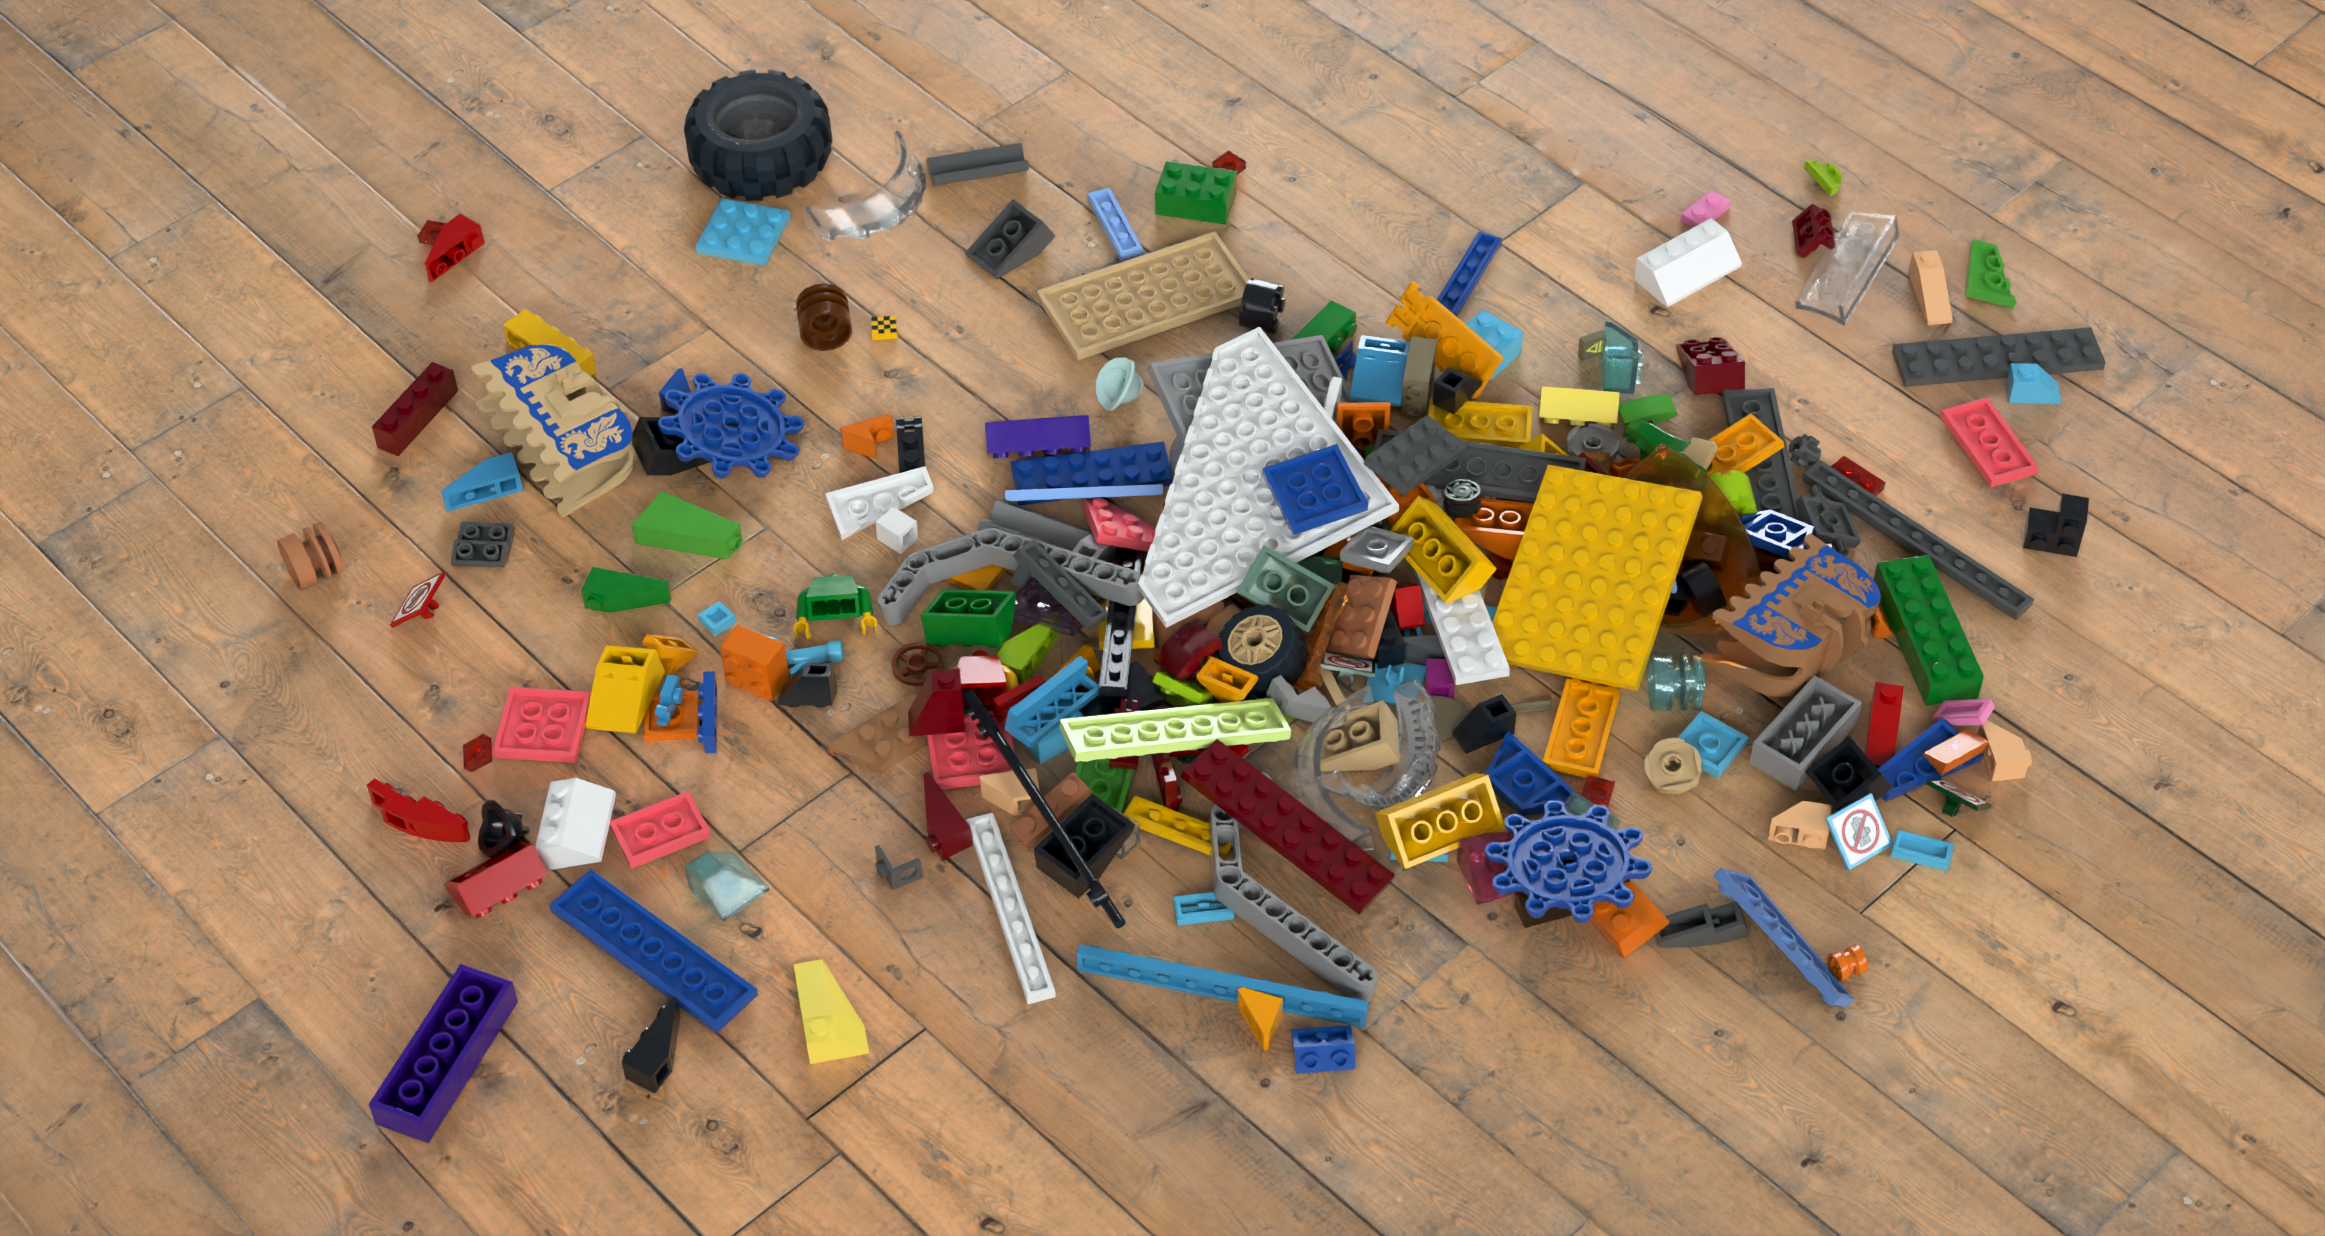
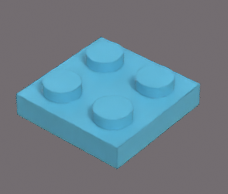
(1715, 742)

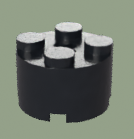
(1261, 305)

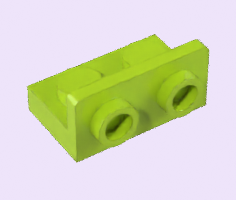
(1182, 691)

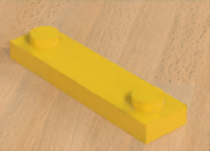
(1174, 826)

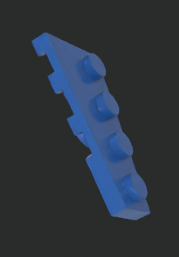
(1911, 769)

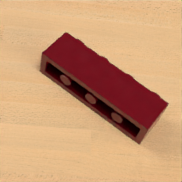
(415, 409)

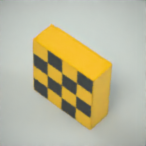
(884, 327)

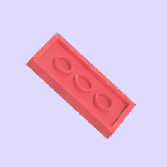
(1989, 442)

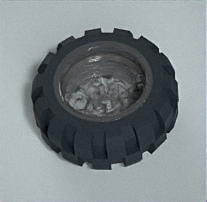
(758, 134)

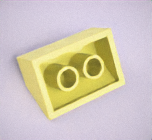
(1578, 406)

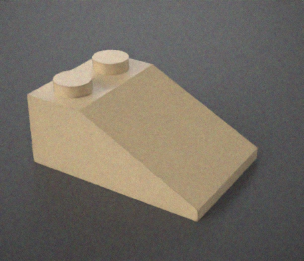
(1363, 741)

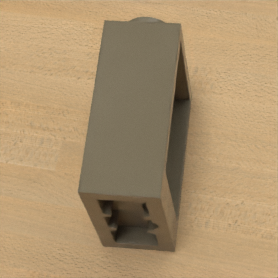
(1418, 377)

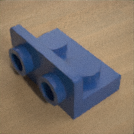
(1323, 1049)

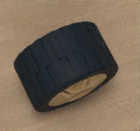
(1264, 644)

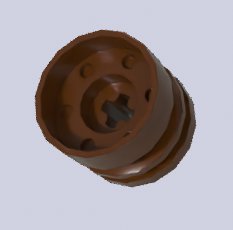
(823, 317)

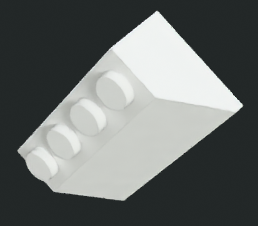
(1687, 263)

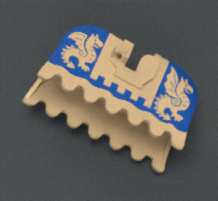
(560, 422)

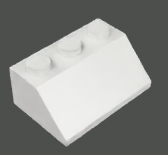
(574, 823)

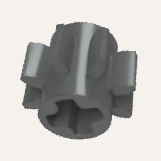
(1804, 450)

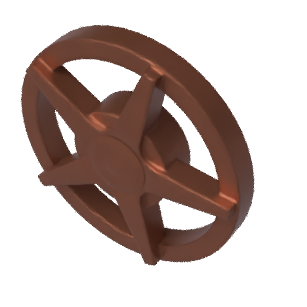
(916, 663)

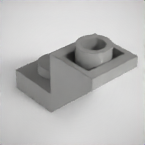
(1305, 706)

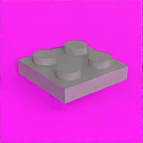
(1376, 549)

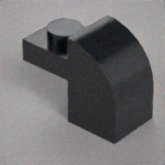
(1704, 588)

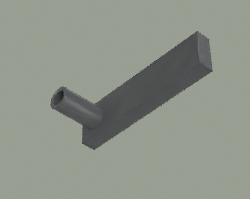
(1058, 582)

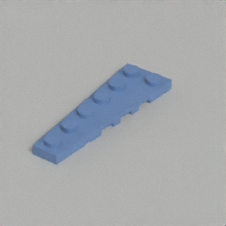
(1783, 933)

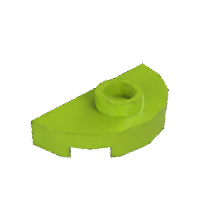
(1825, 175)

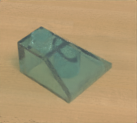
(723, 882)

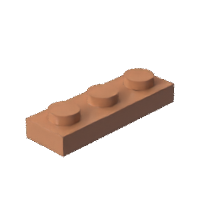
(1062, 800)

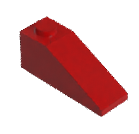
(1883, 722)

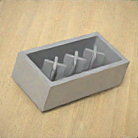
(1805, 732)

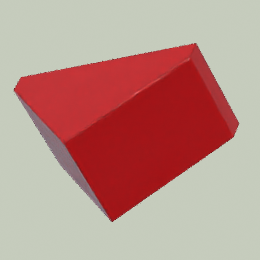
(1408, 606)

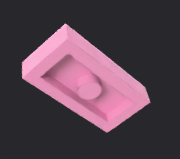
(1707, 207)

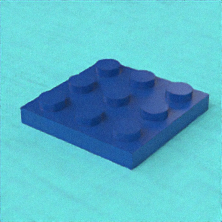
(1315, 489)

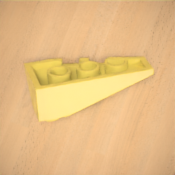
(828, 1017)

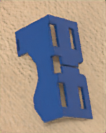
(1349, 362)

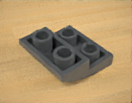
(483, 544)

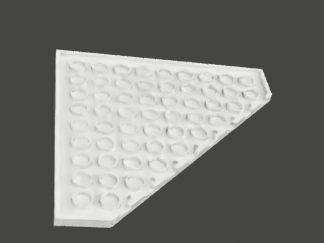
(1219, 504)

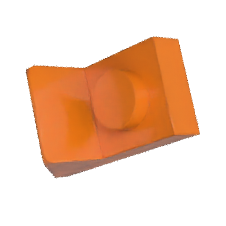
(863, 435)

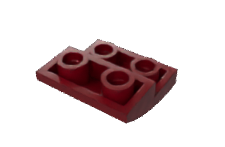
(1184, 649)

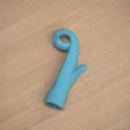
(818, 654)

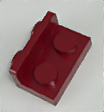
(1812, 229)

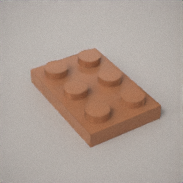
(1364, 617)

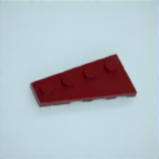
(1167, 780)

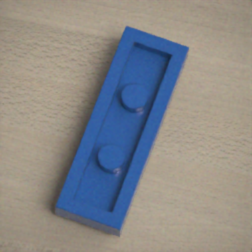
(708, 712)

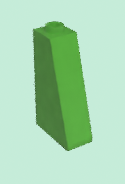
(686, 528)

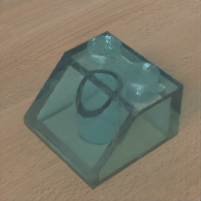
(1620, 360)

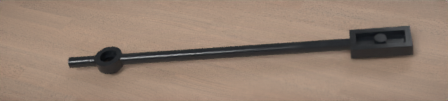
(987, 727)

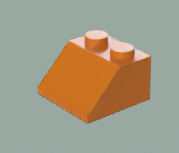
(1630, 926)

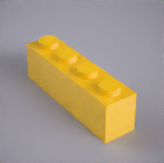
(530, 329)

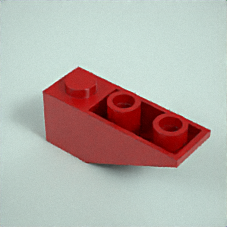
(453, 244)

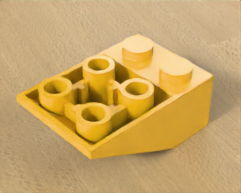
(623, 688)

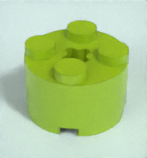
(1737, 490)

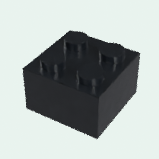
(1847, 775)

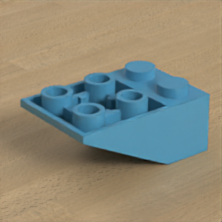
(1379, 370)

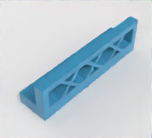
(1041, 700)

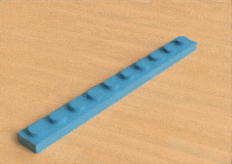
(1219, 985)

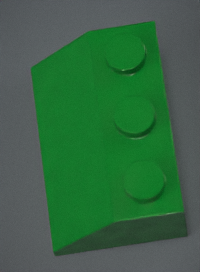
(969, 617)

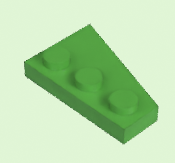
(1986, 275)

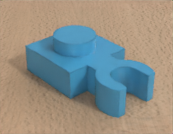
(670, 696)

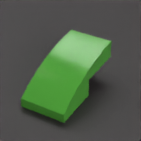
(1654, 408)

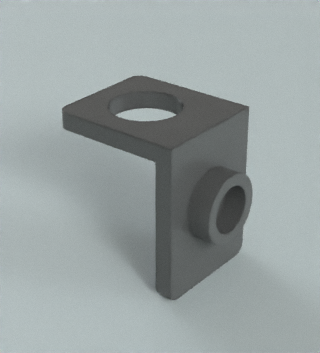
(892, 874)

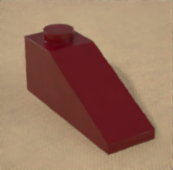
(945, 826)

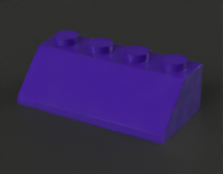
(1038, 434)

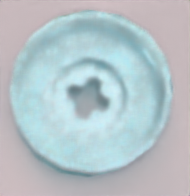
(1675, 682)

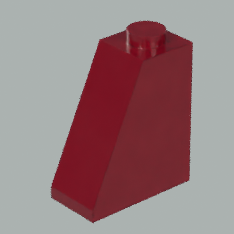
(938, 705)

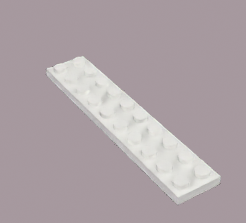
(1464, 631)

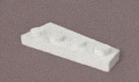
(862, 504)

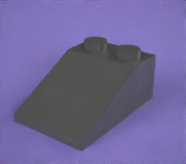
(1010, 240)

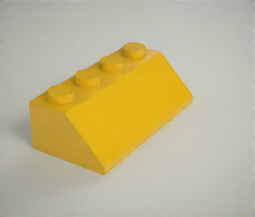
(1442, 552)
(1439, 819)

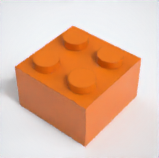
(754, 662)

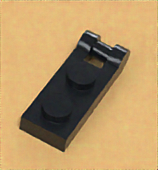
(910, 444)

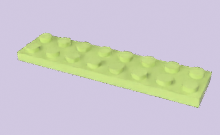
(1174, 729)

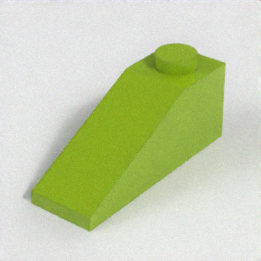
(1027, 651)

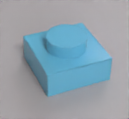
(717, 618)

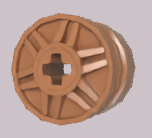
(313, 554)

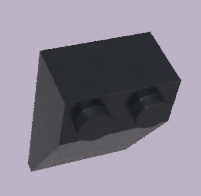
(658, 450)
(1097, 834)

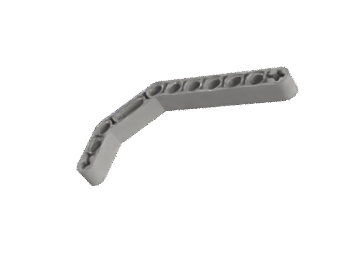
(997, 548)
(1281, 921)

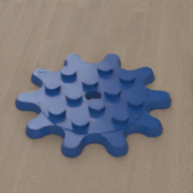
(713, 406)
(1543, 845)

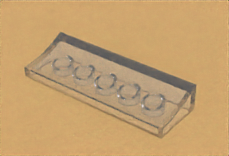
(1850, 266)

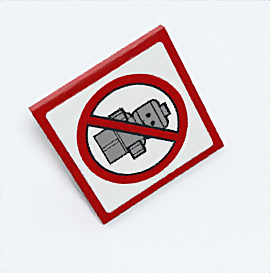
(419, 600)

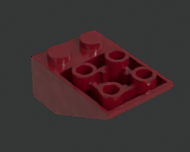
(1711, 366)

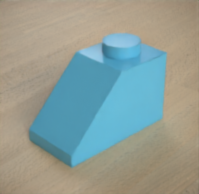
(2031, 385)

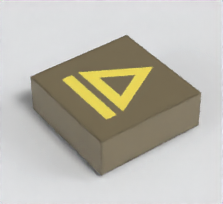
(1590, 345)

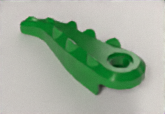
(1648, 437)

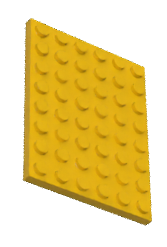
(1594, 575)

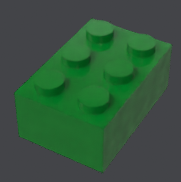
(1195, 192)

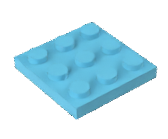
(743, 231)

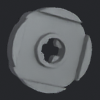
(1597, 434)

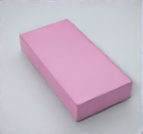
(1964, 712)

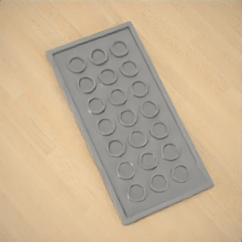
(1182, 379)

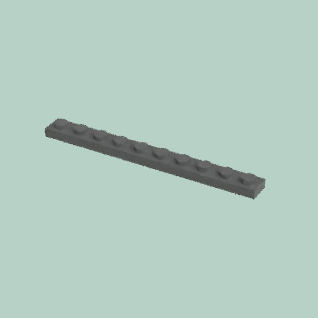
(1919, 540)

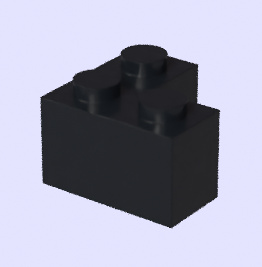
(2060, 530)

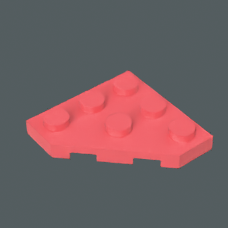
(1116, 526)

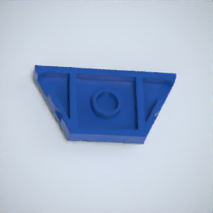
(1775, 532)
(1524, 779)

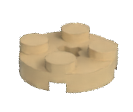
(1673, 782)

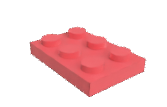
(659, 829)

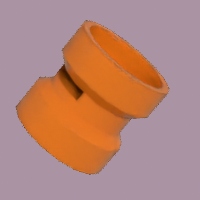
(1848, 962)

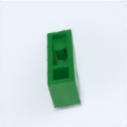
(621, 591)

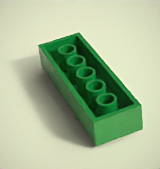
(1928, 630)

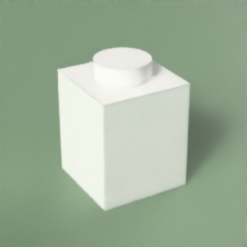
(896, 530)

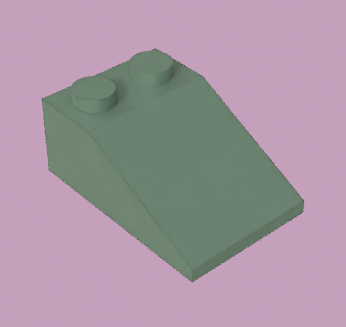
(1286, 586)

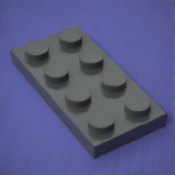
(1415, 455)

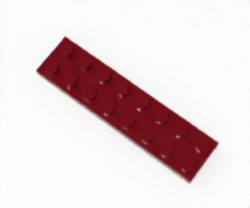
(1288, 826)

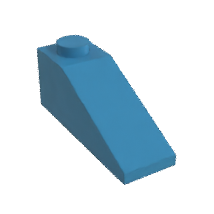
(484, 482)

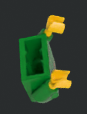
(833, 598)

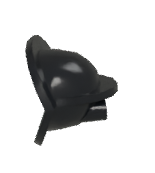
(499, 829)

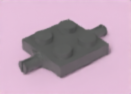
(1830, 520)

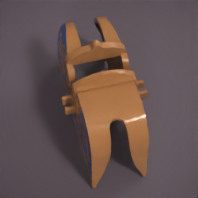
(1797, 621)

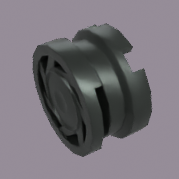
(1461, 498)

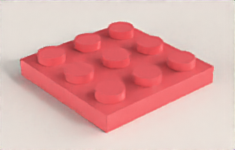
(542, 725)
(965, 756)

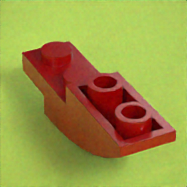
(421, 818)

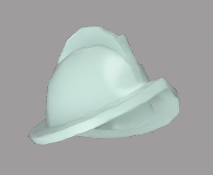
(1118, 383)

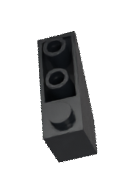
(653, 1055)

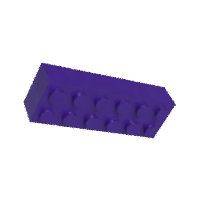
(443, 1053)

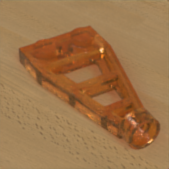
(1328, 618)

